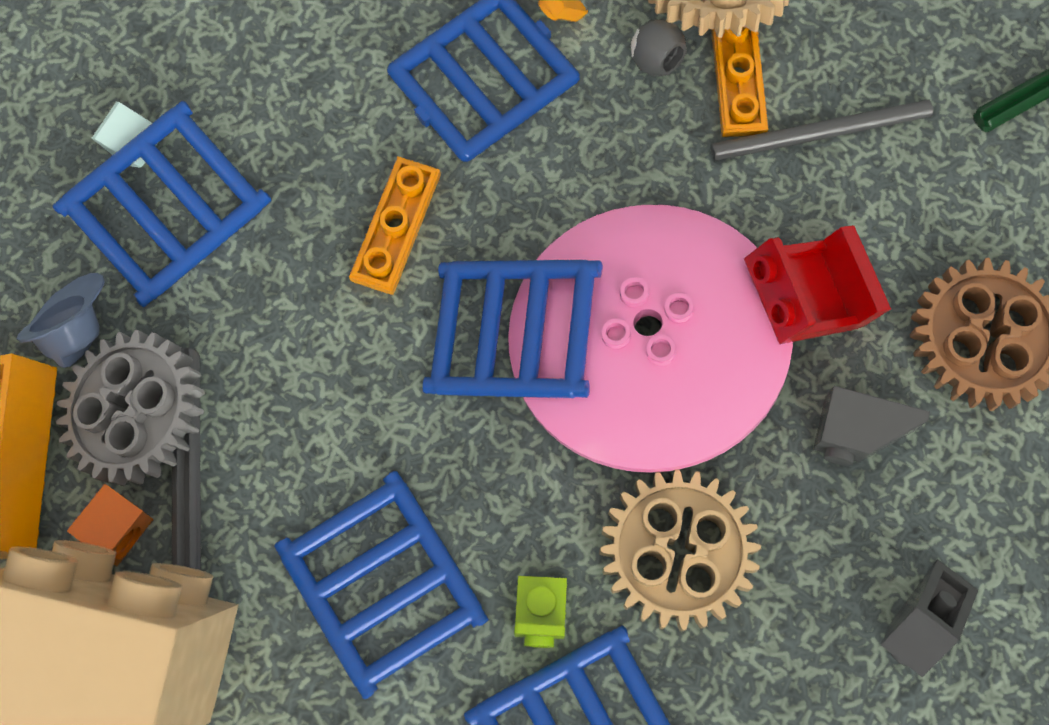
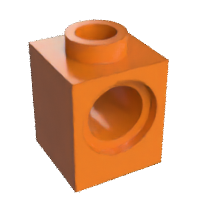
(110, 523)

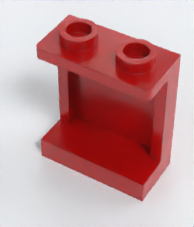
(817, 285)

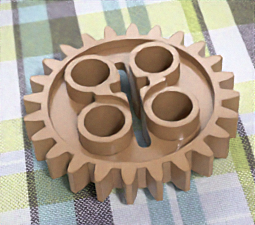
(947, 320)

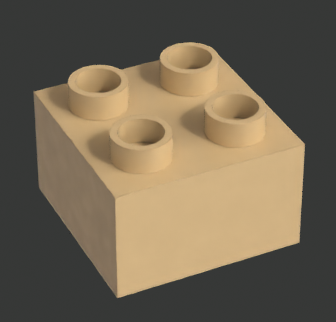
(107, 644)

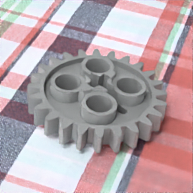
(130, 408)

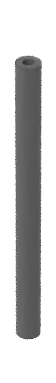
(821, 130)

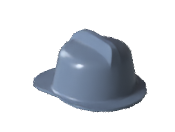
(66, 321)

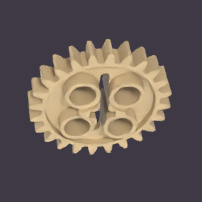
(720, 13)
(722, 561)

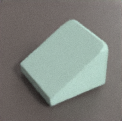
(120, 128)

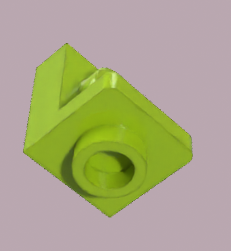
(540, 610)

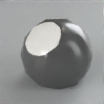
(658, 47)

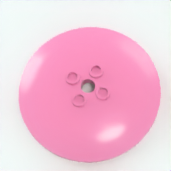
(668, 394)

